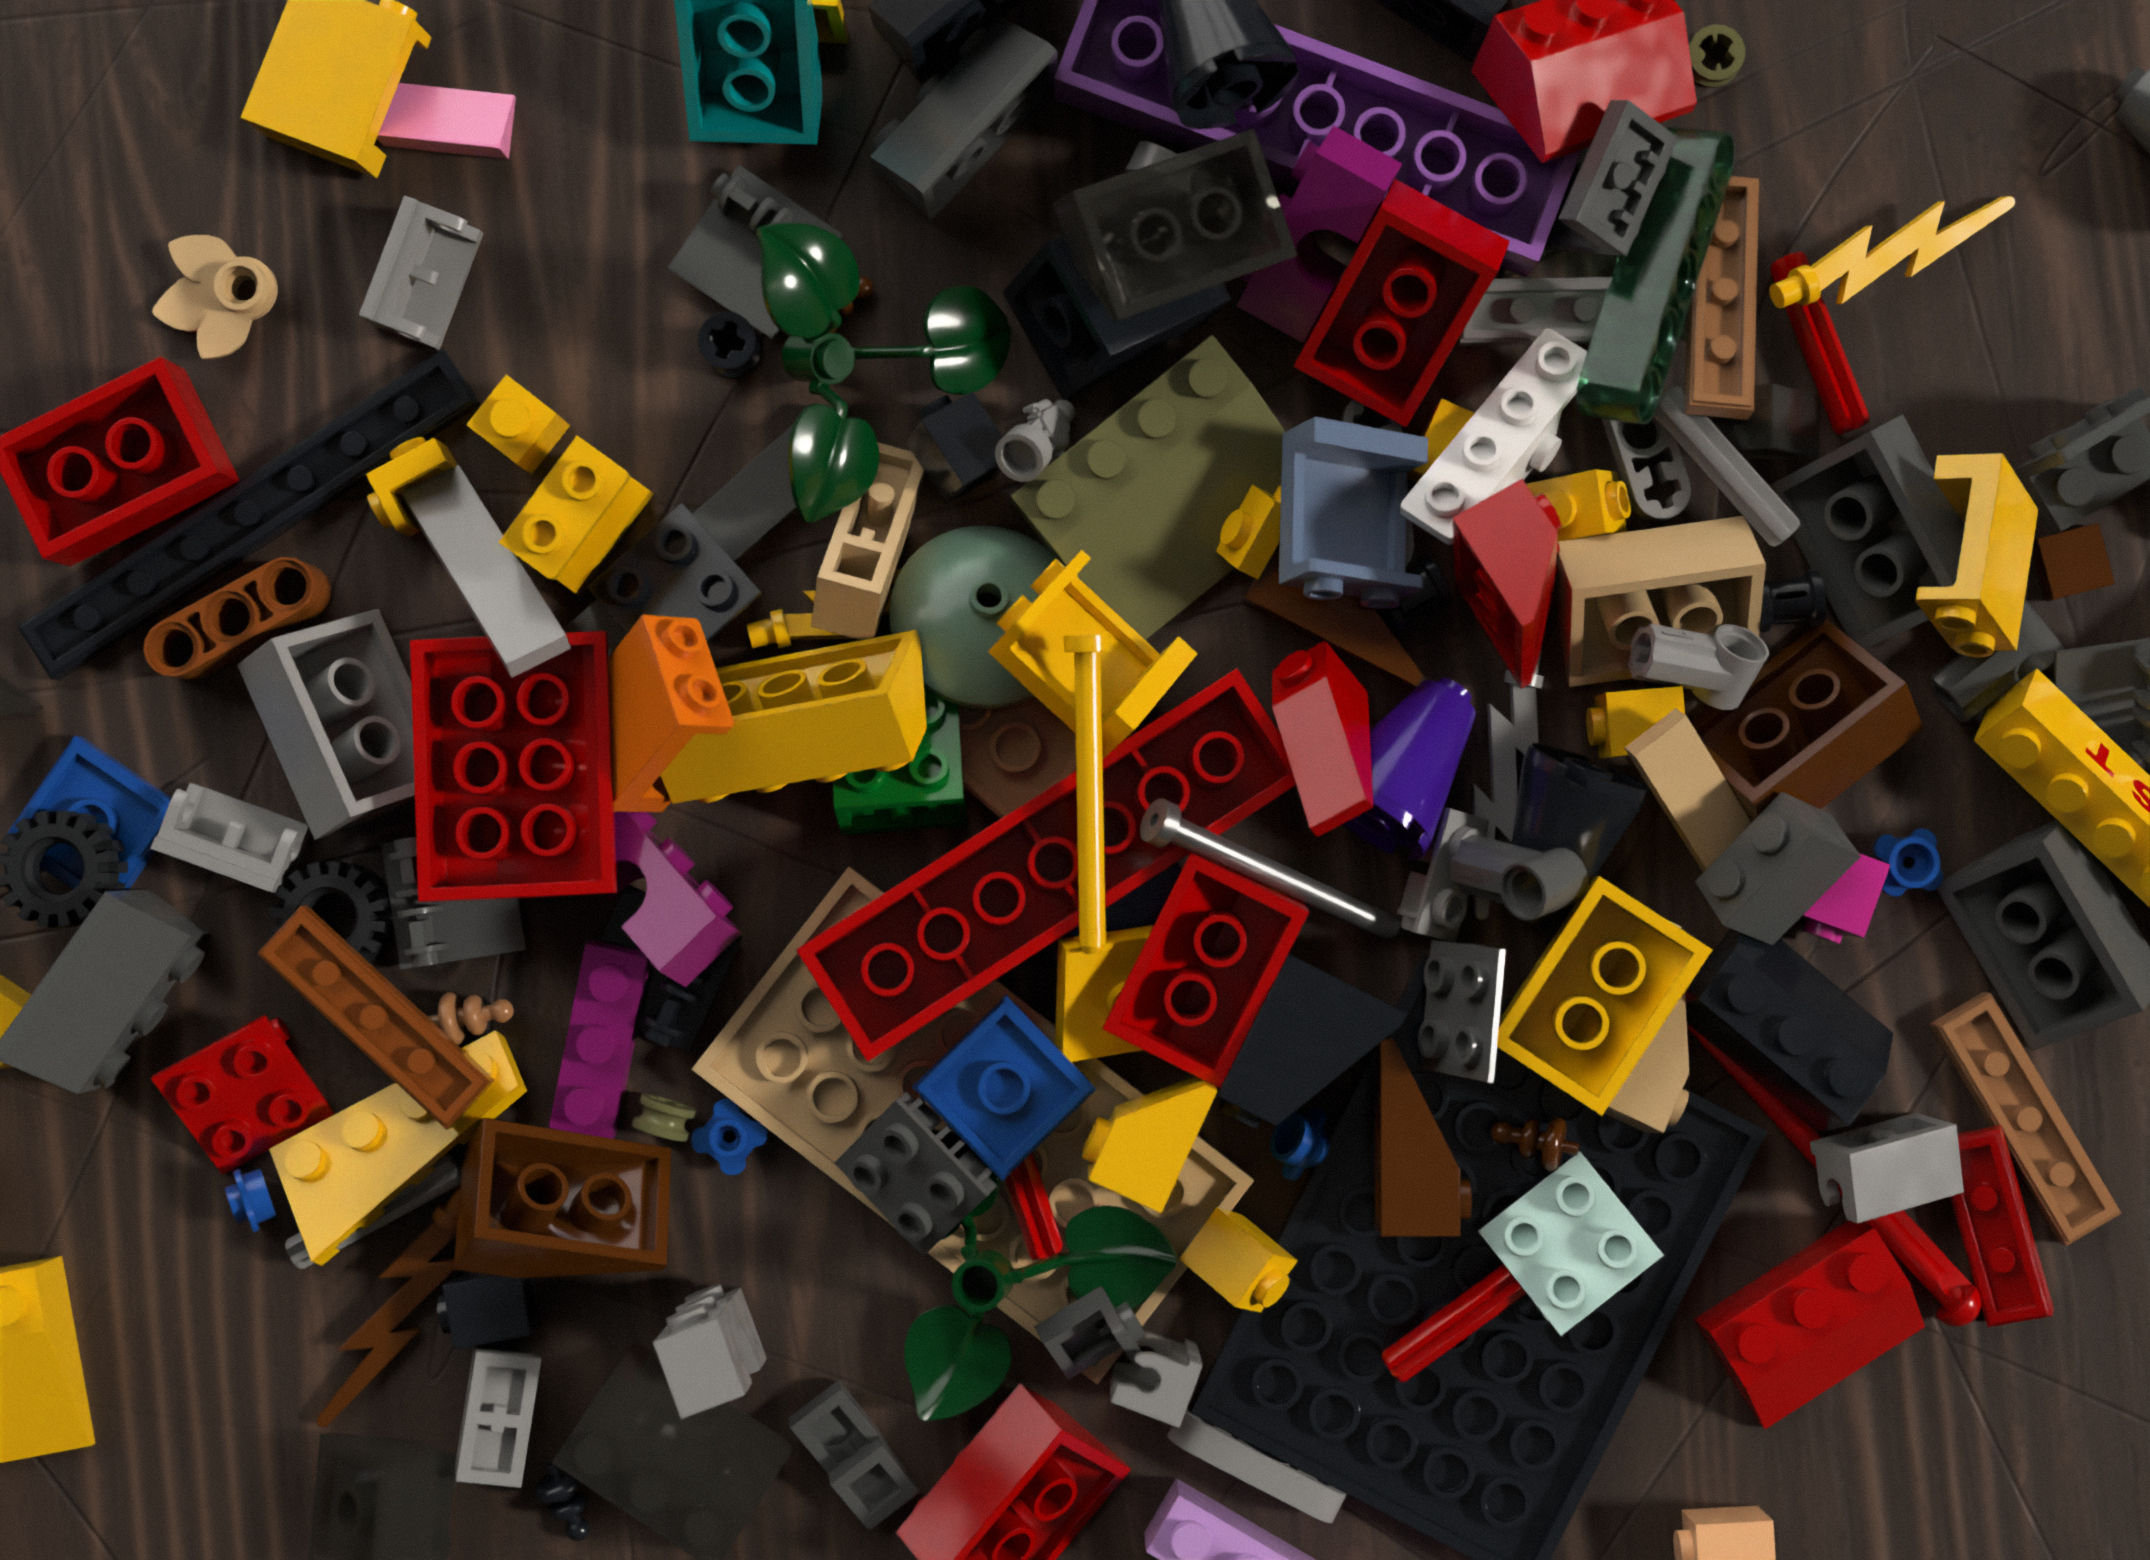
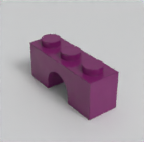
(1336, 192)
(680, 922)

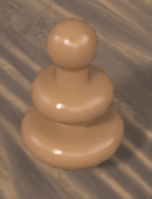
(474, 1014)

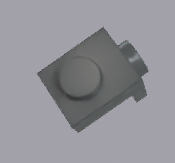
(1090, 1331)

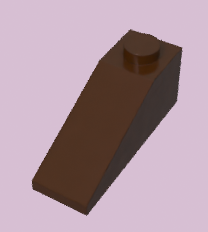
(1342, 622)
(1413, 1167)

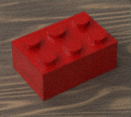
(1402, 303)
(114, 462)

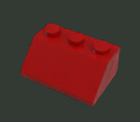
(1565, 60)
(1509, 572)
(1206, 968)
(1812, 1321)
(1016, 1487)

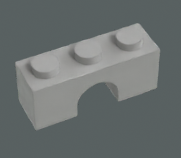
(709, 1350)

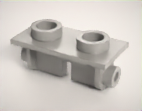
(1431, 901)

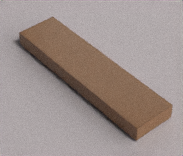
(1724, 312)
(2033, 1125)

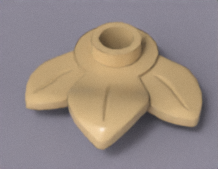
(208, 294)

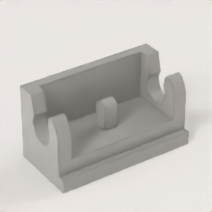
(421, 273)
(232, 837)
(1889, 1166)
(1162, 1383)
(497, 1415)

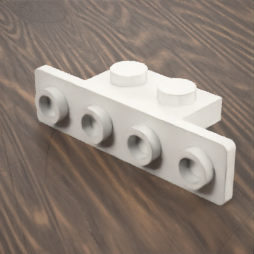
(1503, 437)

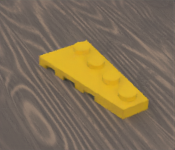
(370, 1152)

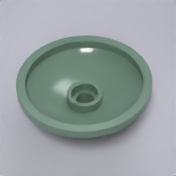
(939, 600)

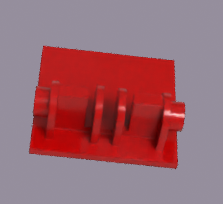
(243, 1093)

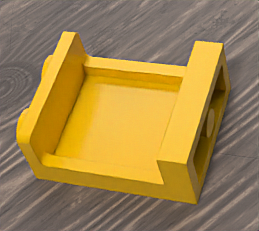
(334, 77)
(576, 516)
(1990, 587)
(1034, 653)

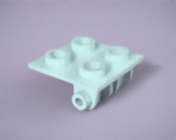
(1570, 1243)

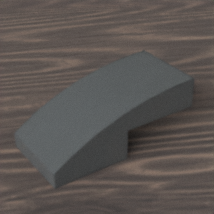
(854, 1455)

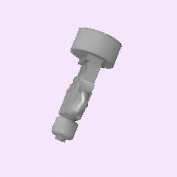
(1031, 446)

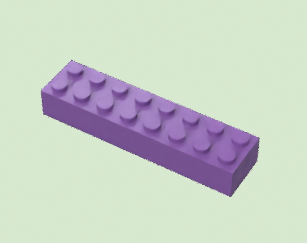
(1446, 141)

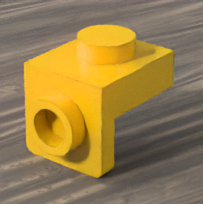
(410, 465)
(1587, 503)
(1252, 532)

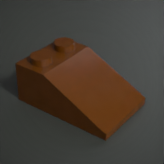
(560, 1203)

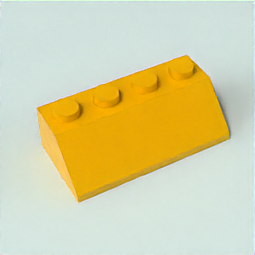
(809, 719)

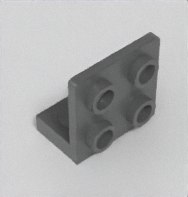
(1612, 183)
(2089, 461)

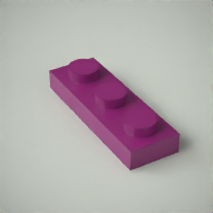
(600, 1039)

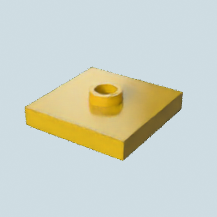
(1088, 991)

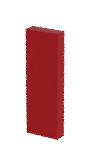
(1998, 1232)

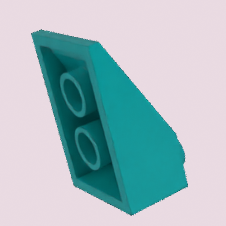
(750, 70)

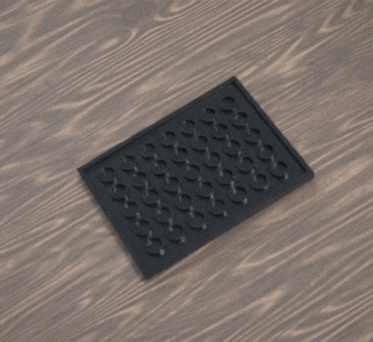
(1513, 1418)

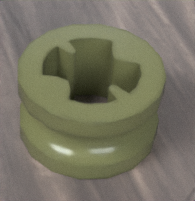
(1733, 58)
(664, 1117)

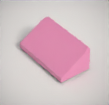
(449, 121)

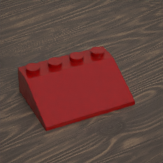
(512, 772)

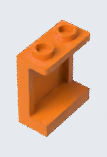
(659, 699)

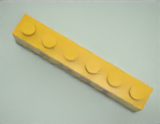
(2074, 774)

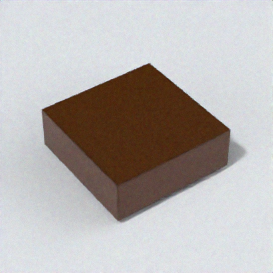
(2072, 562)

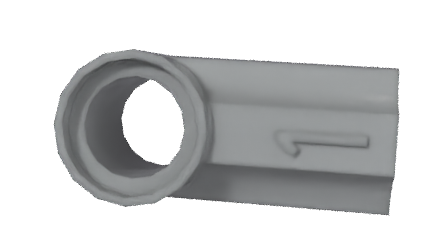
(1713, 666)

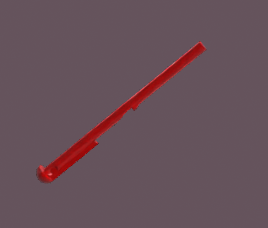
(1957, 1296)

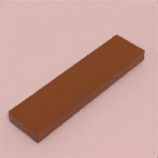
(376, 1016)

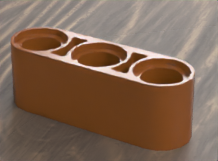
(207, 619)

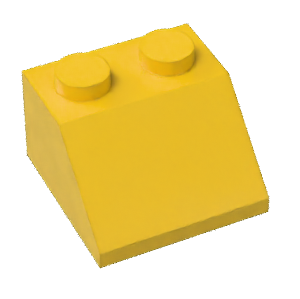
(1148, 1141)

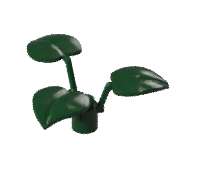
(803, 285)
(962, 1362)

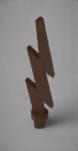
(378, 1329)

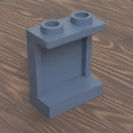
(1344, 511)

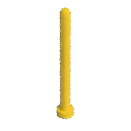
(1089, 781)

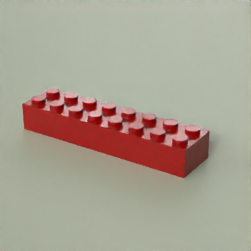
(1018, 879)

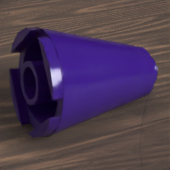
(1414, 766)

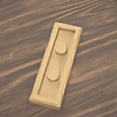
(1689, 787)

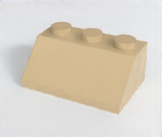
(1661, 576)

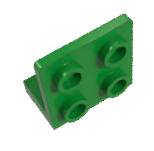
(915, 796)

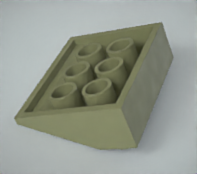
(1157, 486)

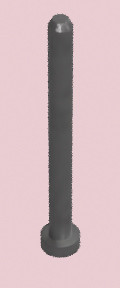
(1164, 824)

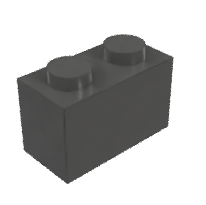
(1777, 868)

